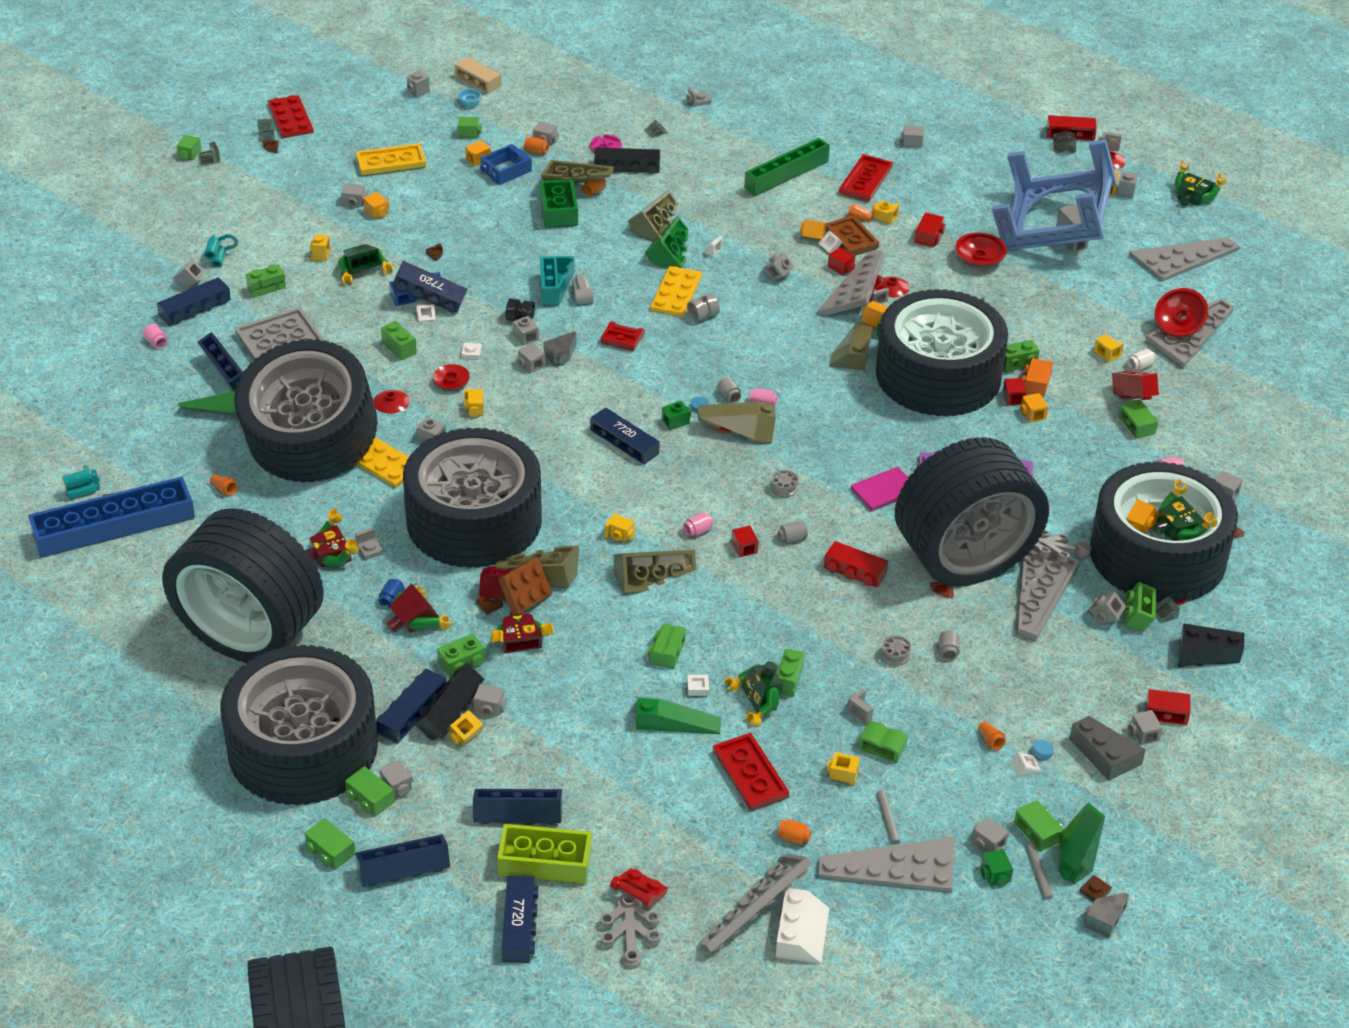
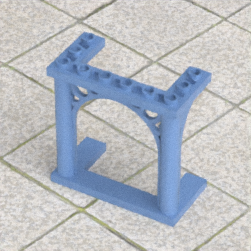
(1090, 205)

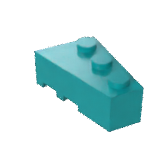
(555, 277)

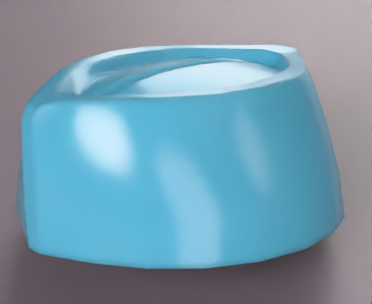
(469, 98)

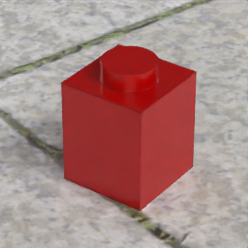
(841, 261)
(1014, 391)
(744, 541)

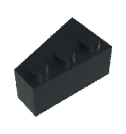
(1209, 645)

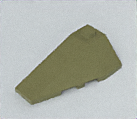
(577, 171)
(654, 217)
(853, 349)
(749, 419)
(558, 565)
(643, 569)

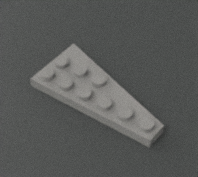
(1177, 259)
(856, 287)
(1183, 349)
(1041, 589)
(756, 898)

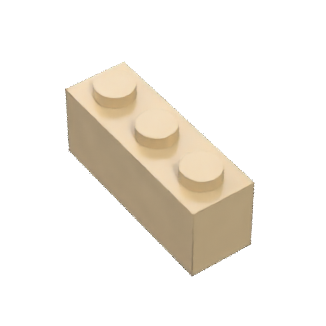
(478, 75)

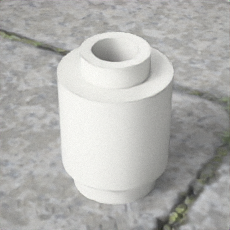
(1141, 360)

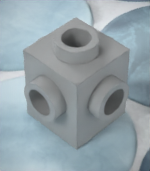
(778, 266)
(1107, 608)

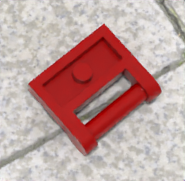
(622, 336)
(639, 886)

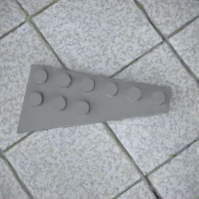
(910, 865)

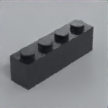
(628, 159)
(449, 702)

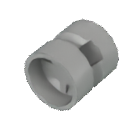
(703, 307)

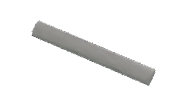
(888, 816)
(1044, 886)

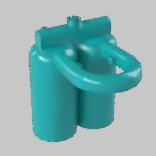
(216, 252)
(81, 483)

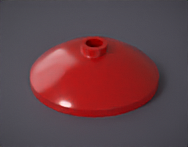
(980, 249)
(1181, 303)

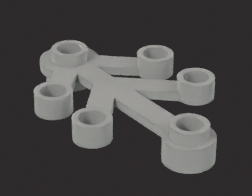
(1059, 542)
(630, 926)

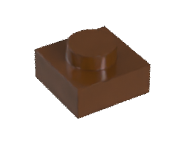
(1095, 888)

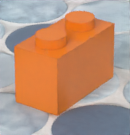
(1037, 376)

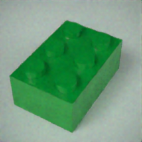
(559, 203)

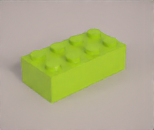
(545, 853)

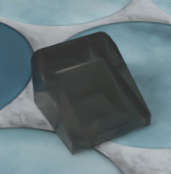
(655, 129)
(1167, 610)

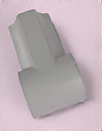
(582, 292)

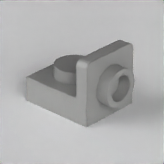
(697, 99)
(1113, 140)
(368, 544)
(860, 708)

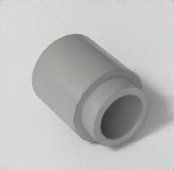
(729, 390)
(792, 532)
(949, 645)

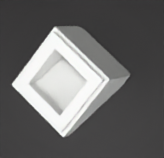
(714, 247)
(426, 313)
(1024, 764)

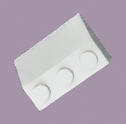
(802, 927)

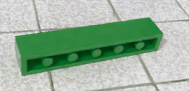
(786, 166)

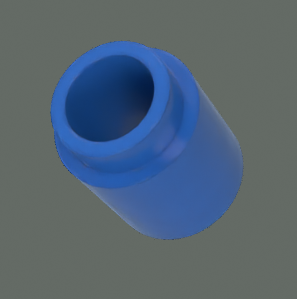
(390, 591)

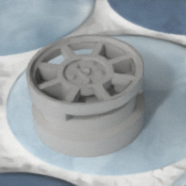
(784, 485)
(896, 652)

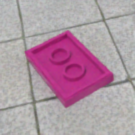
(880, 489)

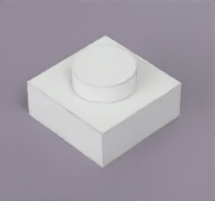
(830, 242)
(471, 351)
(698, 685)

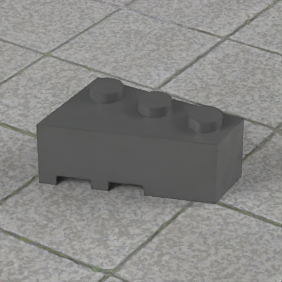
(1106, 748)

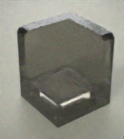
(266, 129)
(1064, 142)
(210, 157)

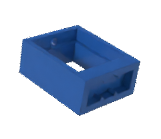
(521, 166)

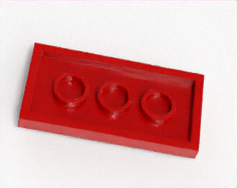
(290, 116)
(866, 177)
(750, 771)

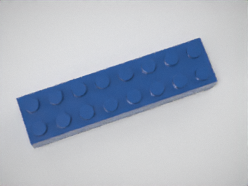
(111, 516)

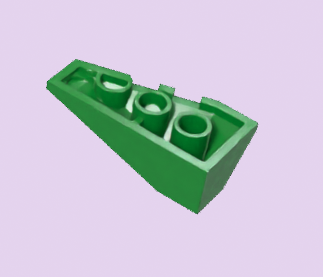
(669, 245)
(218, 403)
(671, 716)
(1080, 844)

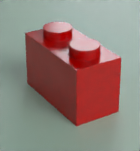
(930, 230)
(1169, 706)

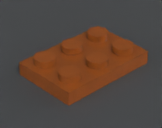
(853, 235)
(525, 586)

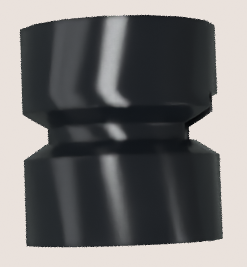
(516, 310)

